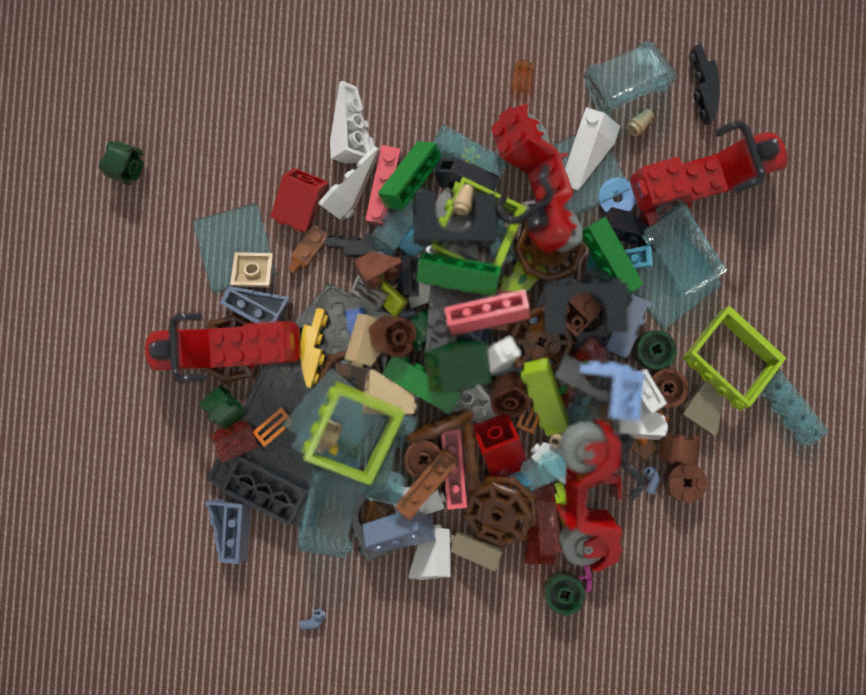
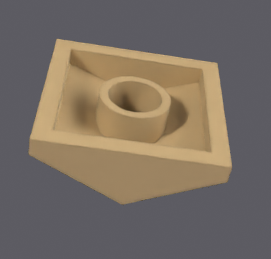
(252, 270)

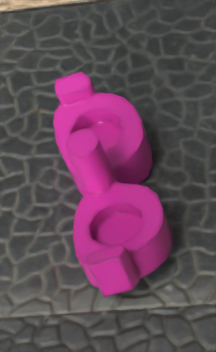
(588, 579)

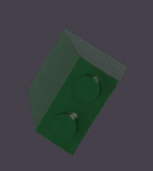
(457, 366)

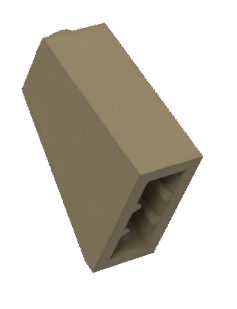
(704, 408)
(475, 550)

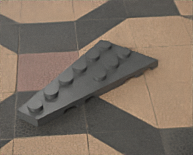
(439, 298)

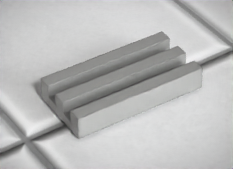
(379, 292)

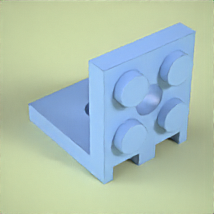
(626, 388)

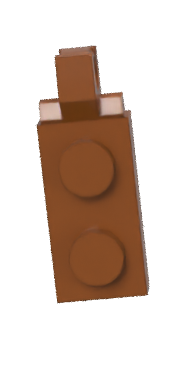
(307, 248)

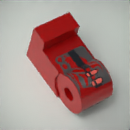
(651, 215)

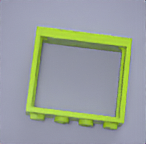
(510, 206)
(753, 340)
(325, 411)

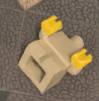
(329, 438)

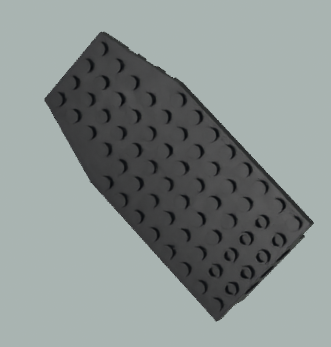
(276, 476)

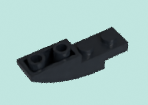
(708, 90)
(352, 247)

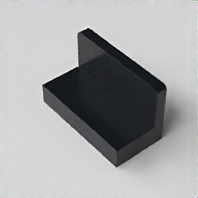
(406, 281)

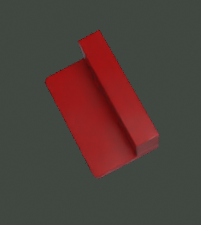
(615, 485)

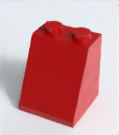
(298, 199)
(500, 446)

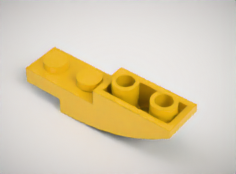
(310, 355)

